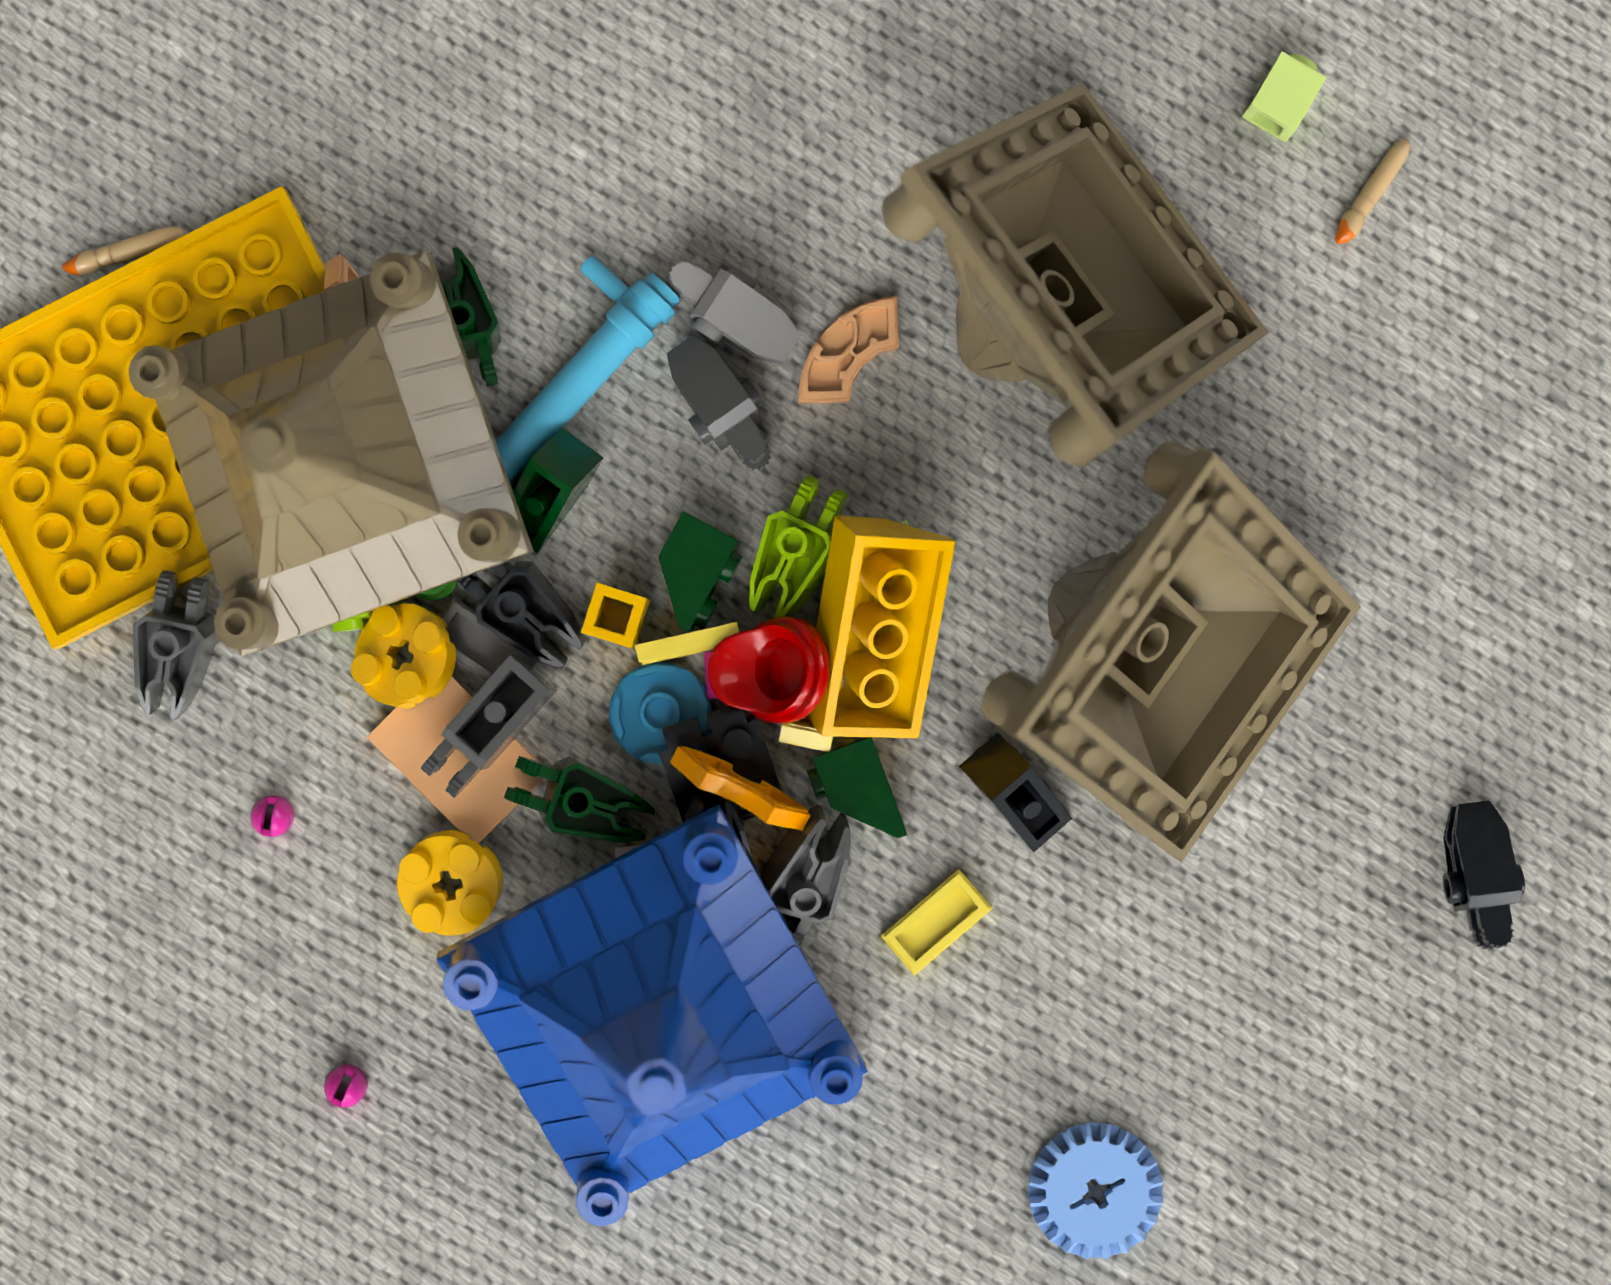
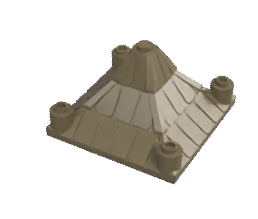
(1074, 270)
(335, 454)
(1177, 652)

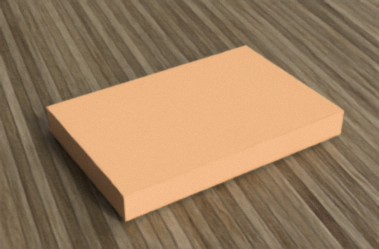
(412, 736)

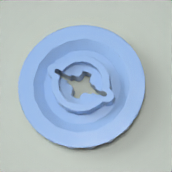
(1060, 1181)

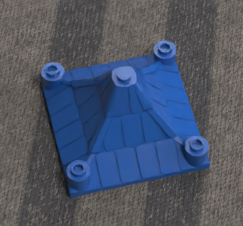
(653, 1011)

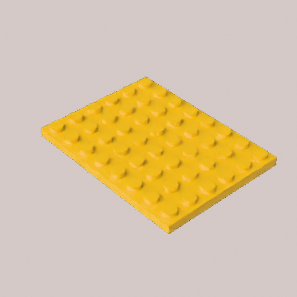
(86, 458)

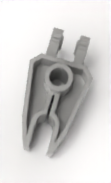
(733, 311)

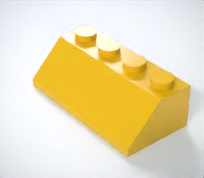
(880, 626)

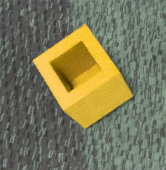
(616, 616)

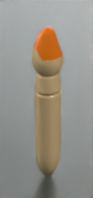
(1354, 218)
(90, 260)

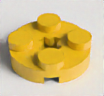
(377, 649)
(466, 860)

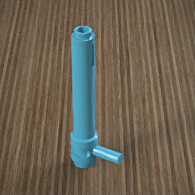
(627, 327)

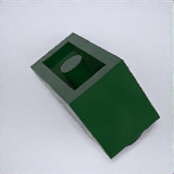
(553, 484)
(857, 786)

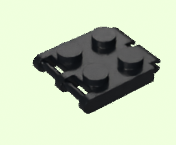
(732, 739)

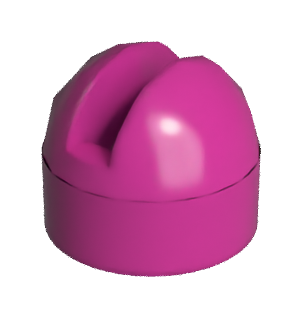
(280, 817)
(354, 1091)

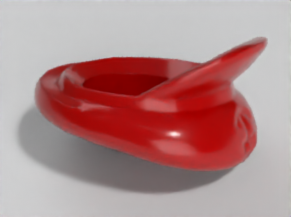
(772, 670)

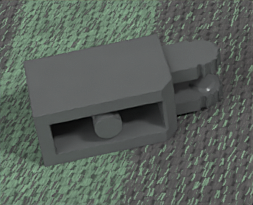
(491, 720)

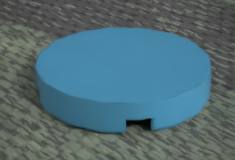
(677, 697)

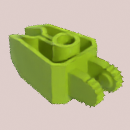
(794, 551)

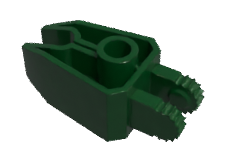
(473, 316)
(579, 800)

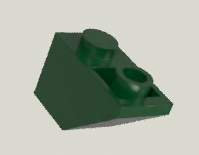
(692, 567)

